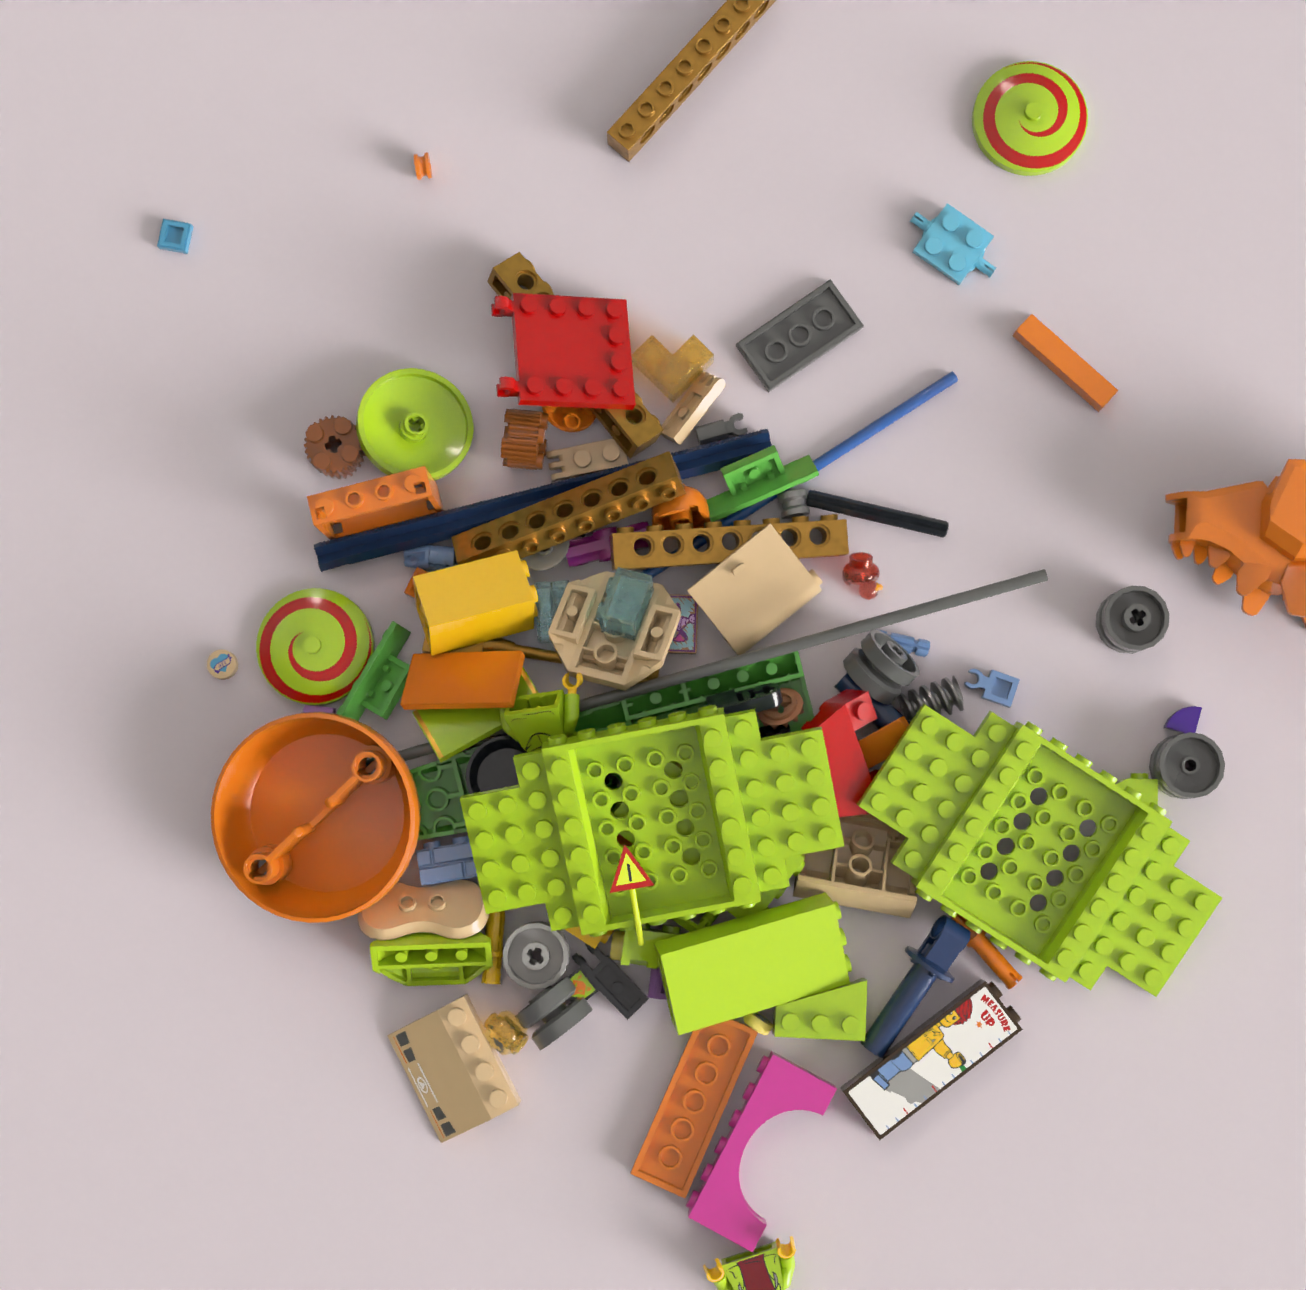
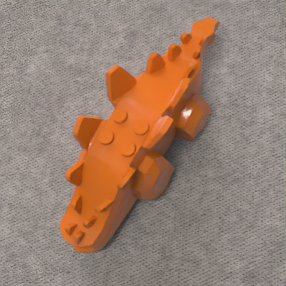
(1249, 533)

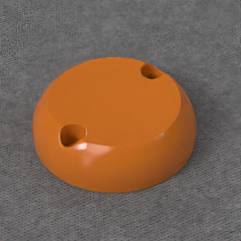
(316, 816)

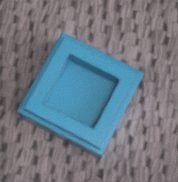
(175, 236)

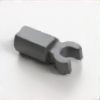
(719, 430)

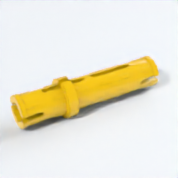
(495, 931)

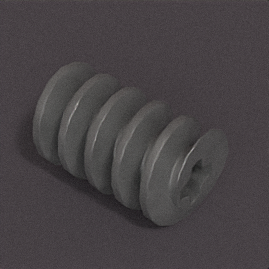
(937, 698)

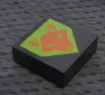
(585, 987)

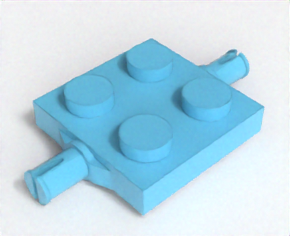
(953, 244)

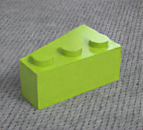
(645, 954)
(826, 1015)

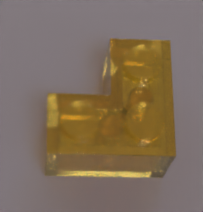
(675, 371)

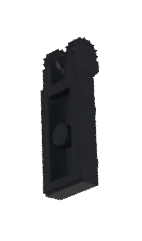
(613, 982)

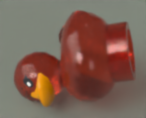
(864, 573)

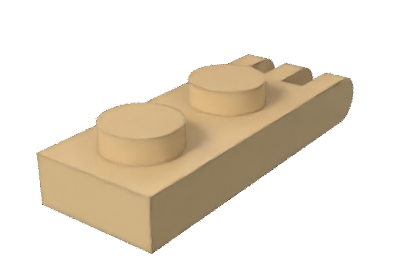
(692, 407)
(586, 459)

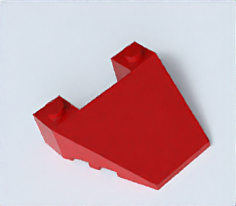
(848, 769)

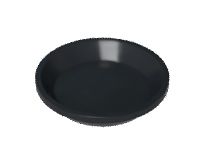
(493, 765)

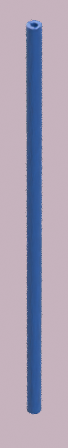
(837, 452)

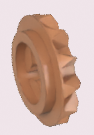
(792, 706)

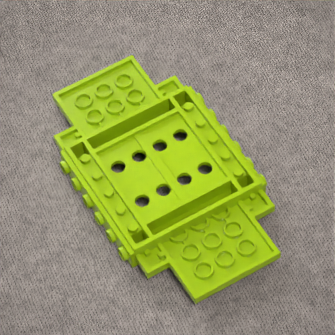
(747, 803)
(1116, 901)

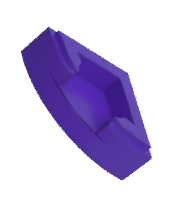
(1184, 720)

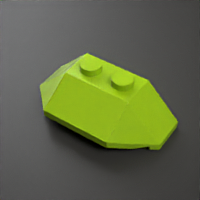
(431, 958)

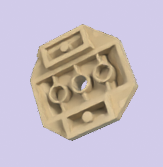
(604, 656)

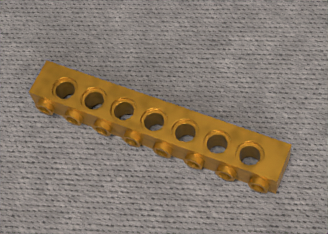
(684, 75)
(630, 437)
(574, 511)
(623, 555)

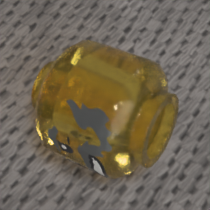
(505, 1033)

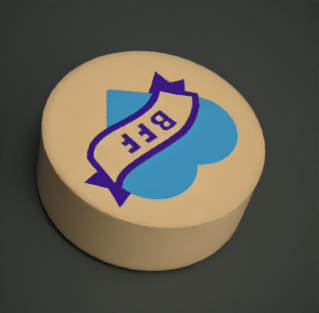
(222, 664)

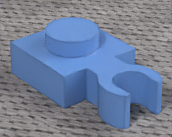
(996, 687)

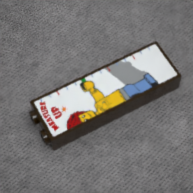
(932, 1058)

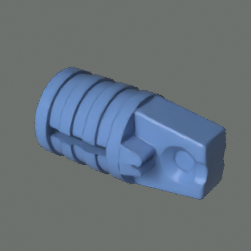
(430, 557)

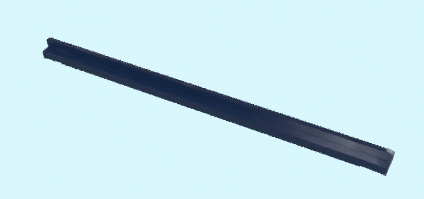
(445, 524)

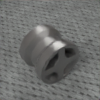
(793, 504)

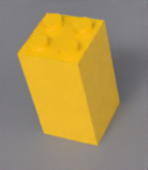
(475, 602)

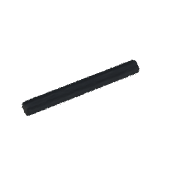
(877, 513)

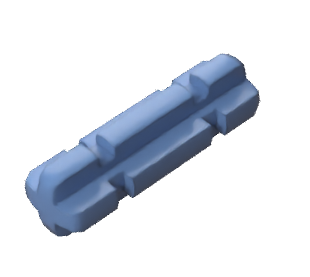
(920, 646)

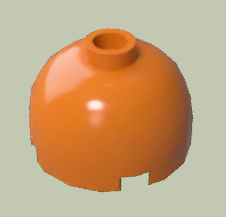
(683, 509)

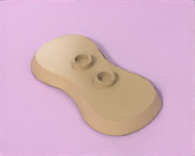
(445, 910)

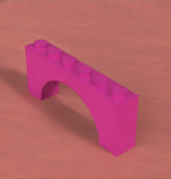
(778, 1089)

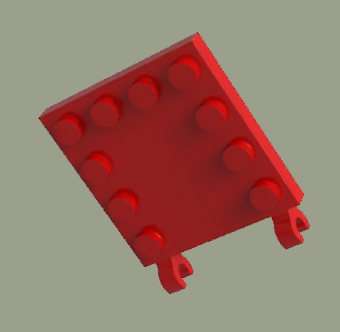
(568, 351)

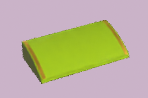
(458, 729)

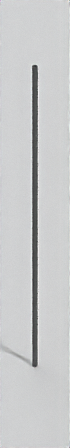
(786, 647)

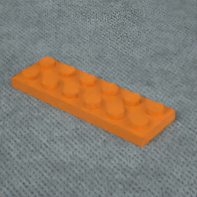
(693, 1105)

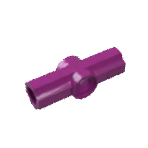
(598, 546)

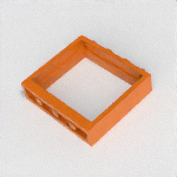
(375, 503)

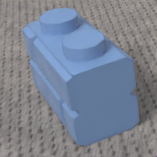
(446, 862)

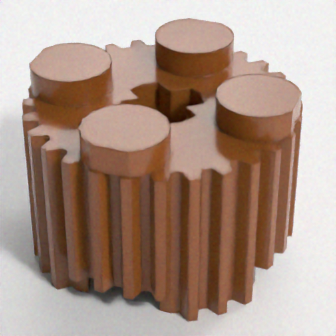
(322, 437)
(524, 439)

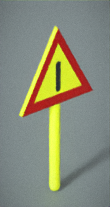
(629, 877)

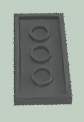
(799, 335)

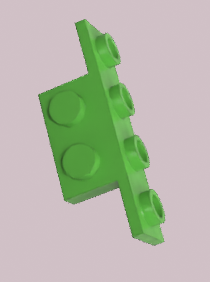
(757, 479)
(382, 678)

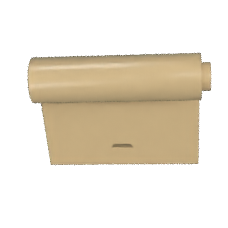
(755, 589)

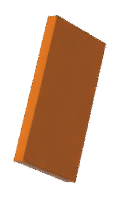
(463, 680)

